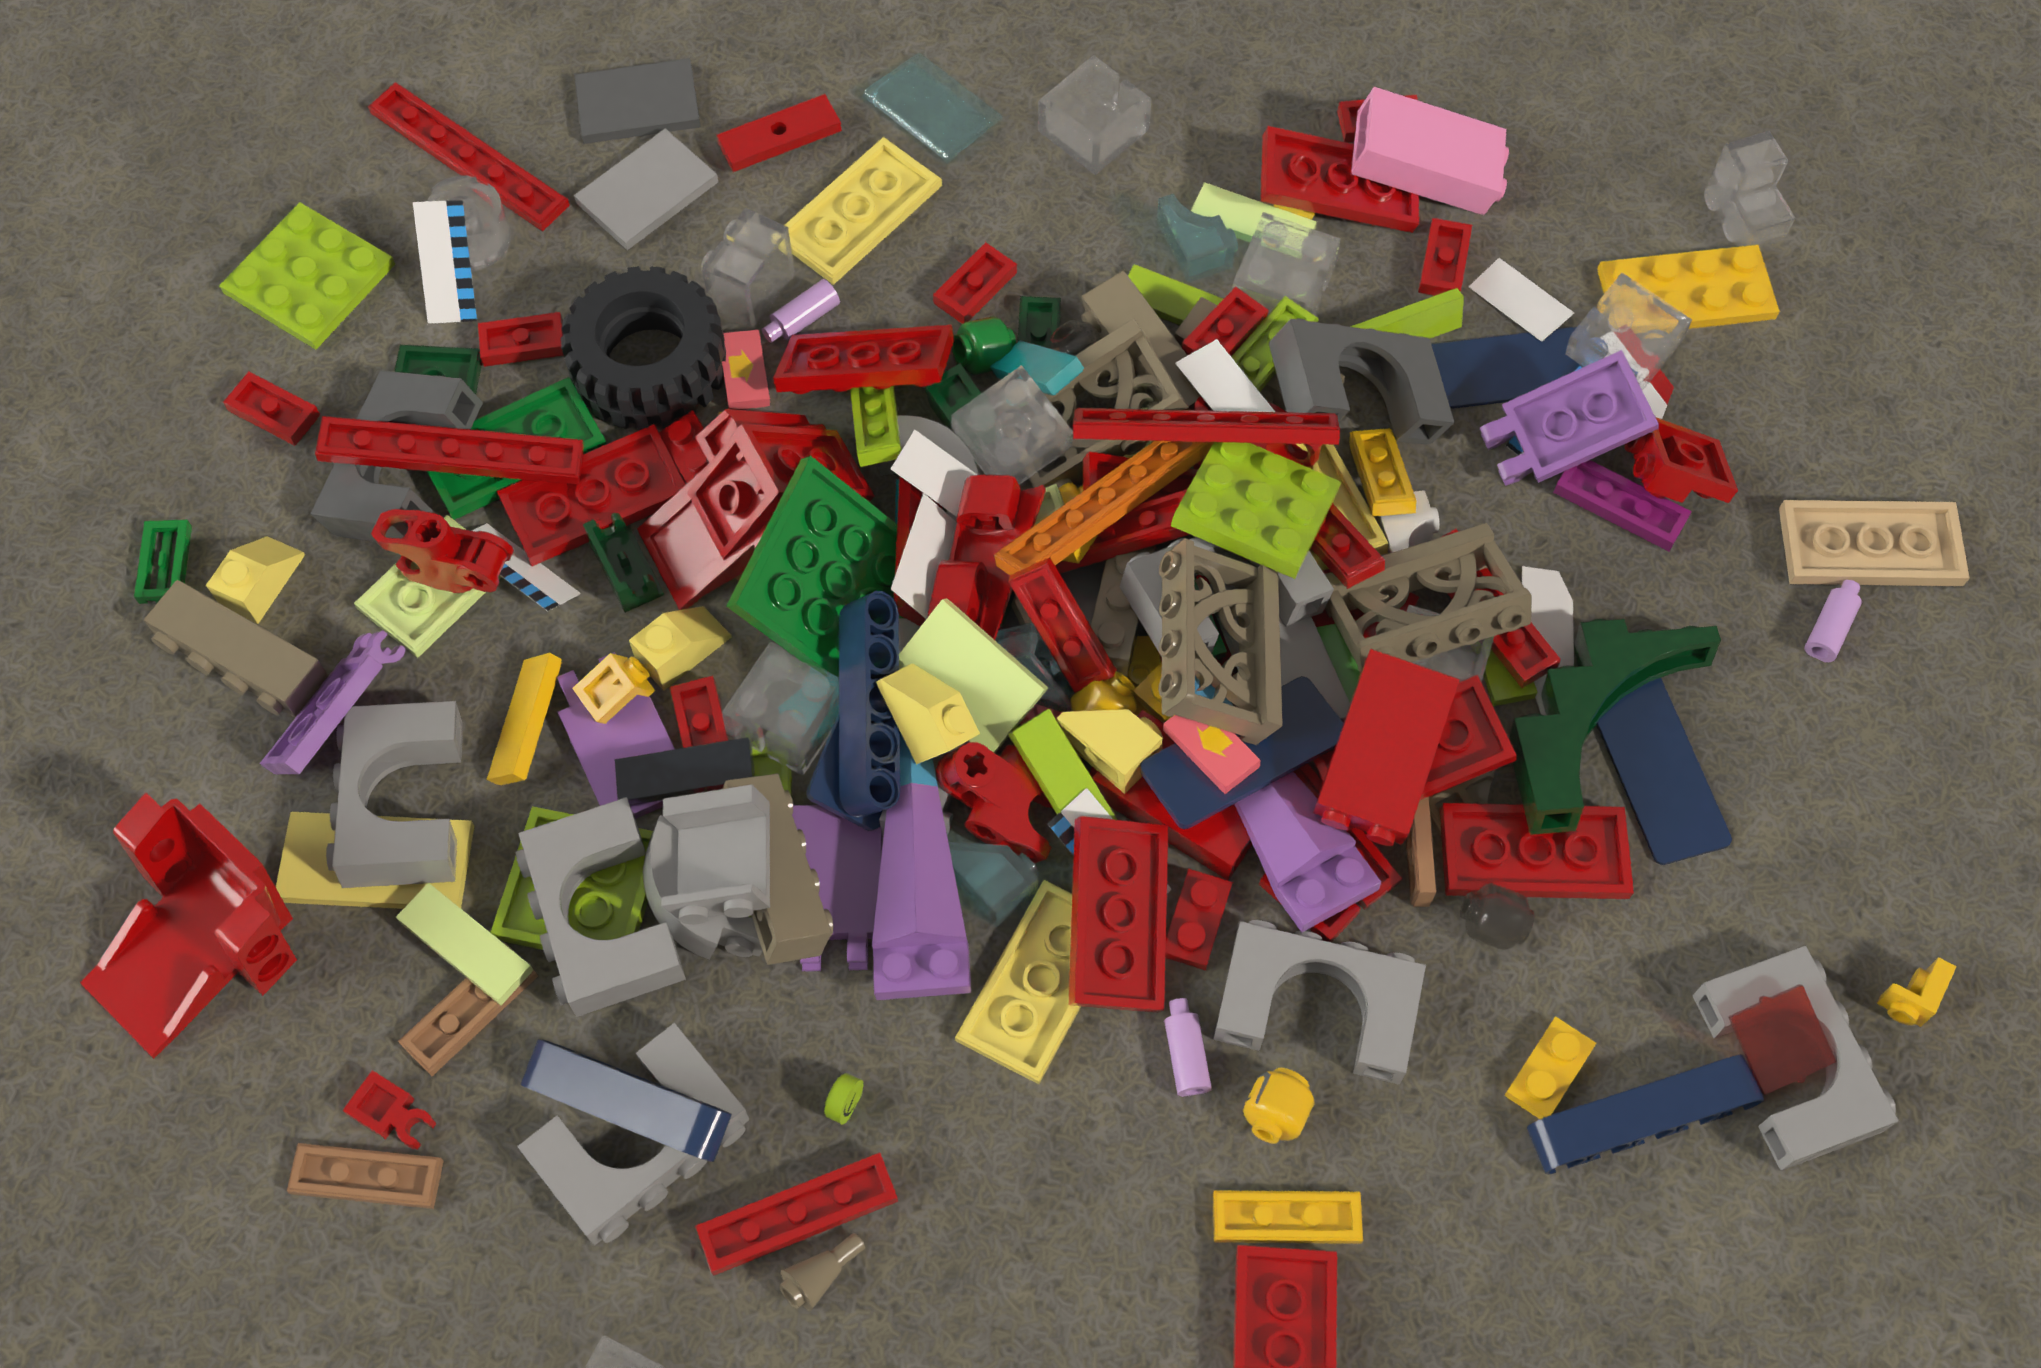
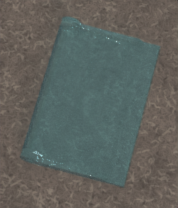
(932, 106)

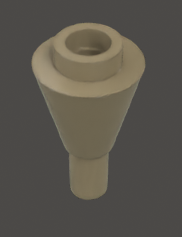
(811, 1278)

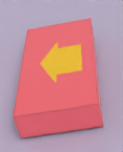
(745, 371)
(1214, 751)

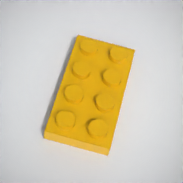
(1704, 285)

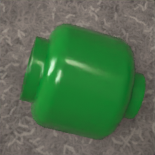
(982, 344)

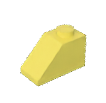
(254, 576)
(677, 643)
(927, 712)
(1112, 742)

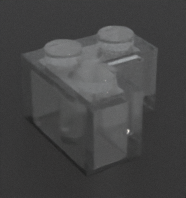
(1746, 191)

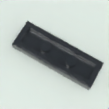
(683, 770)

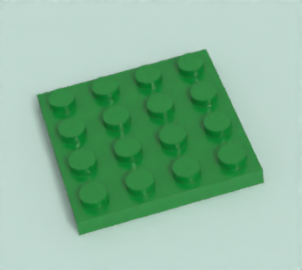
(813, 560)

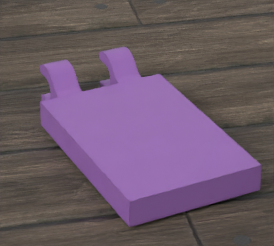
(1572, 420)
(330, 704)
(627, 734)
(848, 876)

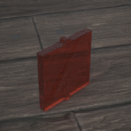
(1782, 1039)

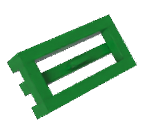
(168, 527)

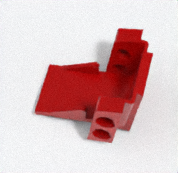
(721, 513)
(211, 923)

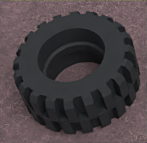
(634, 304)

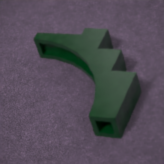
(1576, 698)

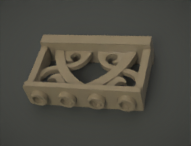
(1112, 357)
(1467, 618)
(1185, 655)

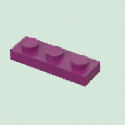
(1623, 503)

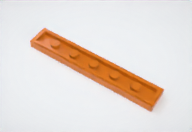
(1101, 504)

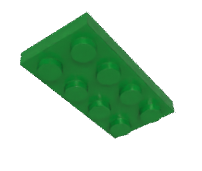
(549, 413)

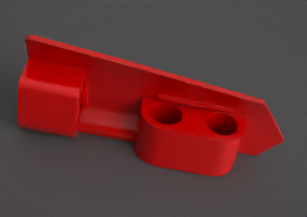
(988, 519)

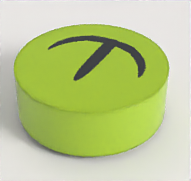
(843, 1098)

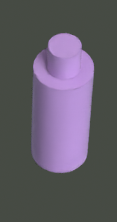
(801, 311)
(1834, 622)
(1187, 1050)

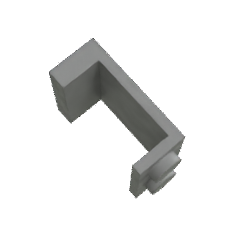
(720, 854)

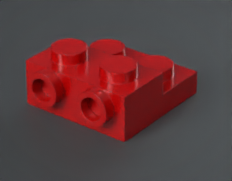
(1681, 461)

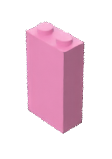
(1430, 151)

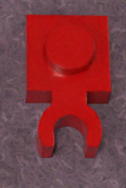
(385, 1106)

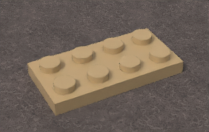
(1873, 543)

